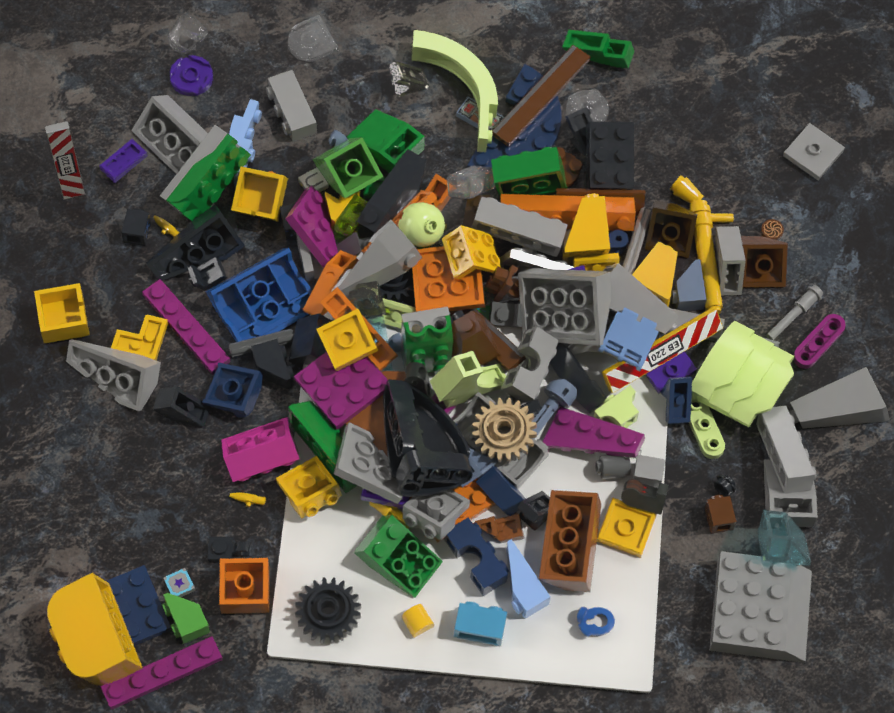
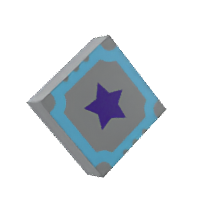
(179, 583)

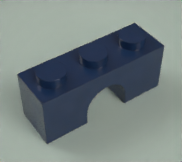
(467, 539)

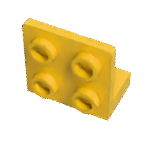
(470, 250)

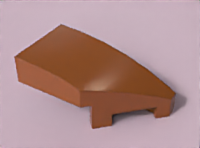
(503, 528)

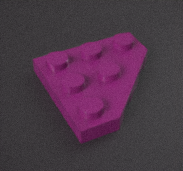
(312, 224)

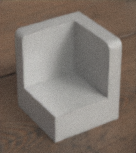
(649, 470)

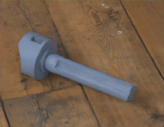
(560, 394)

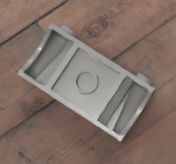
(517, 470)

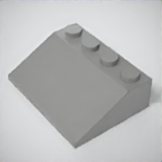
(566, 303)

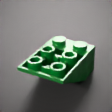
(388, 138)
(398, 555)

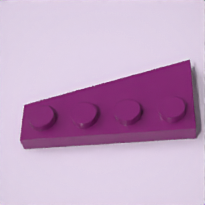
(588, 434)

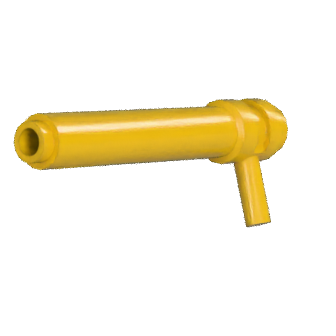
(706, 251)

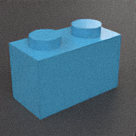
(480, 623)

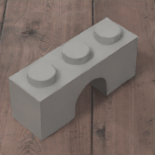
(539, 350)

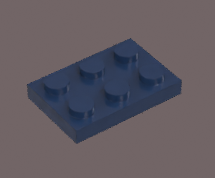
(139, 605)

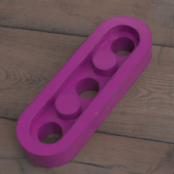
(824, 335)

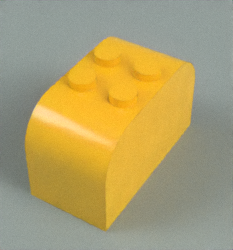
(92, 631)

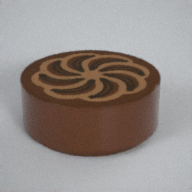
(772, 229)

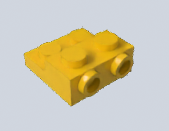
(309, 487)

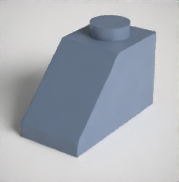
(690, 289)

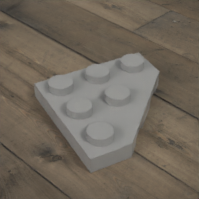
(366, 465)

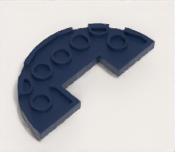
(539, 134)

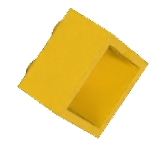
(259, 194)
(61, 313)

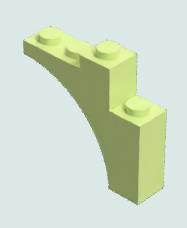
(464, 378)

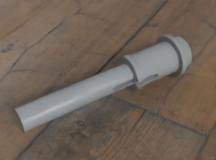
(801, 306)

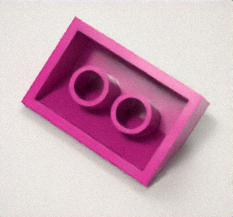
(260, 450)

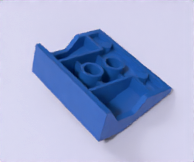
(262, 297)

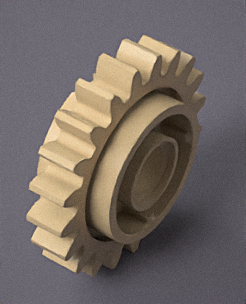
(509, 443)

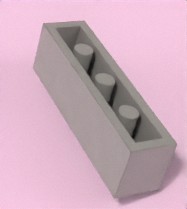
(519, 226)
(786, 450)

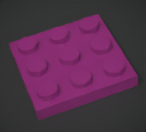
(341, 392)

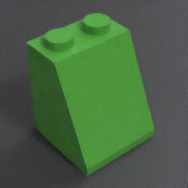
(348, 167)

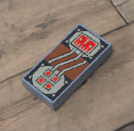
(469, 113)

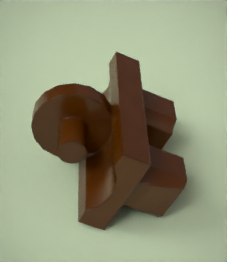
(502, 283)

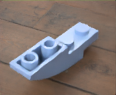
(243, 130)

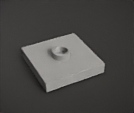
(813, 151)

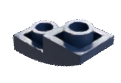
(501, 492)

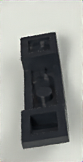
(569, 368)

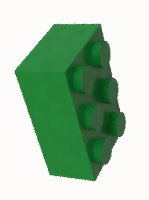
(529, 172)

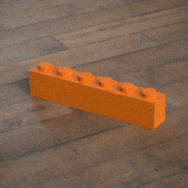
(564, 208)

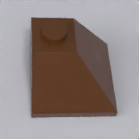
(764, 262)
(473, 334)

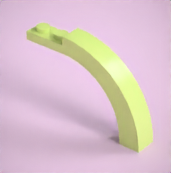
(465, 65)

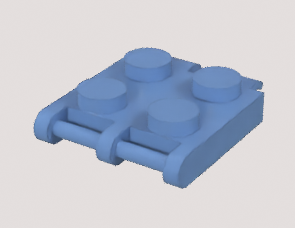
(629, 338)

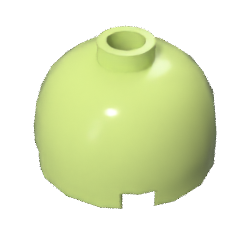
(422, 224)

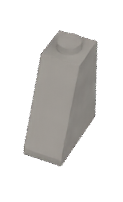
(729, 260)

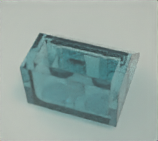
(782, 539)

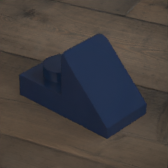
(678, 399)

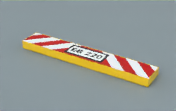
(665, 349)

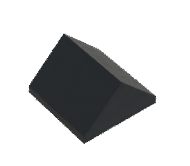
(306, 342)

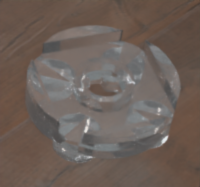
(590, 99)

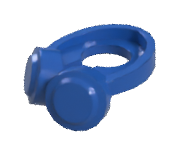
(588, 614)

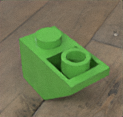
(187, 618)

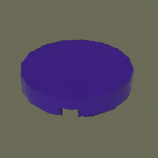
(191, 75)

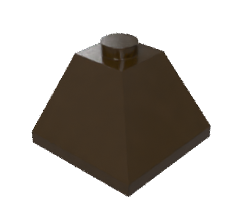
(672, 227)

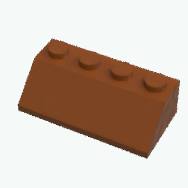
(570, 540)

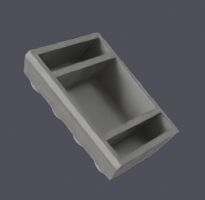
(760, 608)

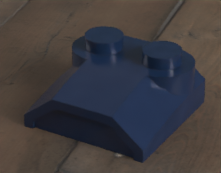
(234, 389)

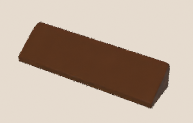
(639, 195)

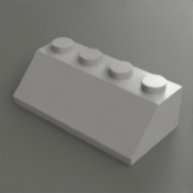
(169, 131)

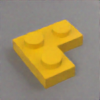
(146, 342)

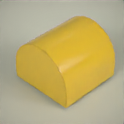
(417, 620)

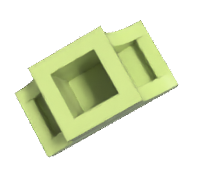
(619, 408)

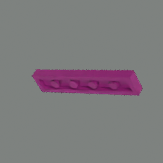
(185, 326)
(162, 672)

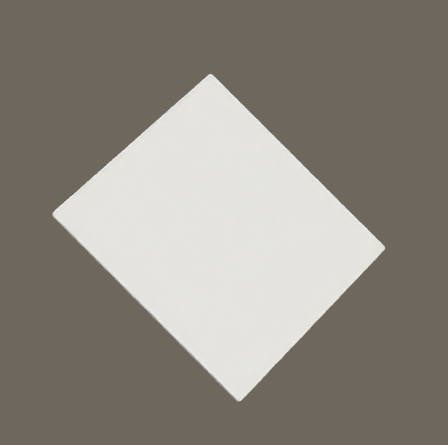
(533, 649)

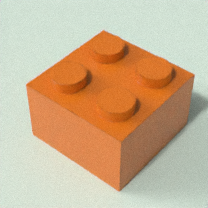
(244, 585)

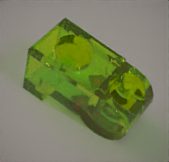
(347, 222)

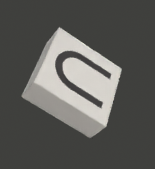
(313, 178)

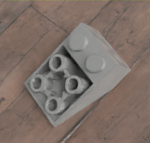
(798, 505)

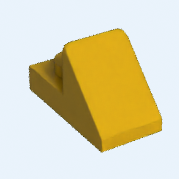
(336, 206)

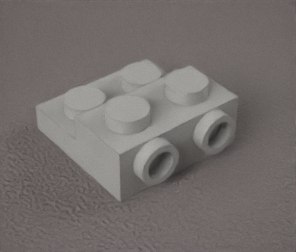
(435, 512)

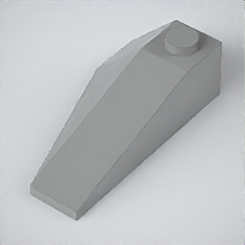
(384, 260)
(121, 373)

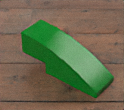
(601, 47)

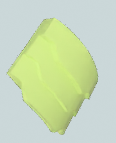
(742, 375)

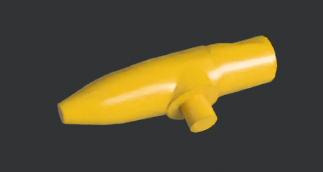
(166, 226)
(249, 499)

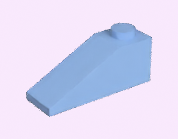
(526, 589)

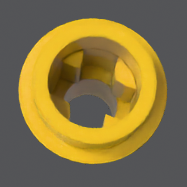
(686, 190)

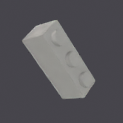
(291, 106)

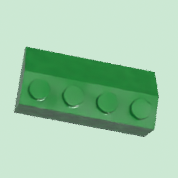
(319, 437)

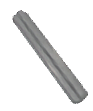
(637, 240)

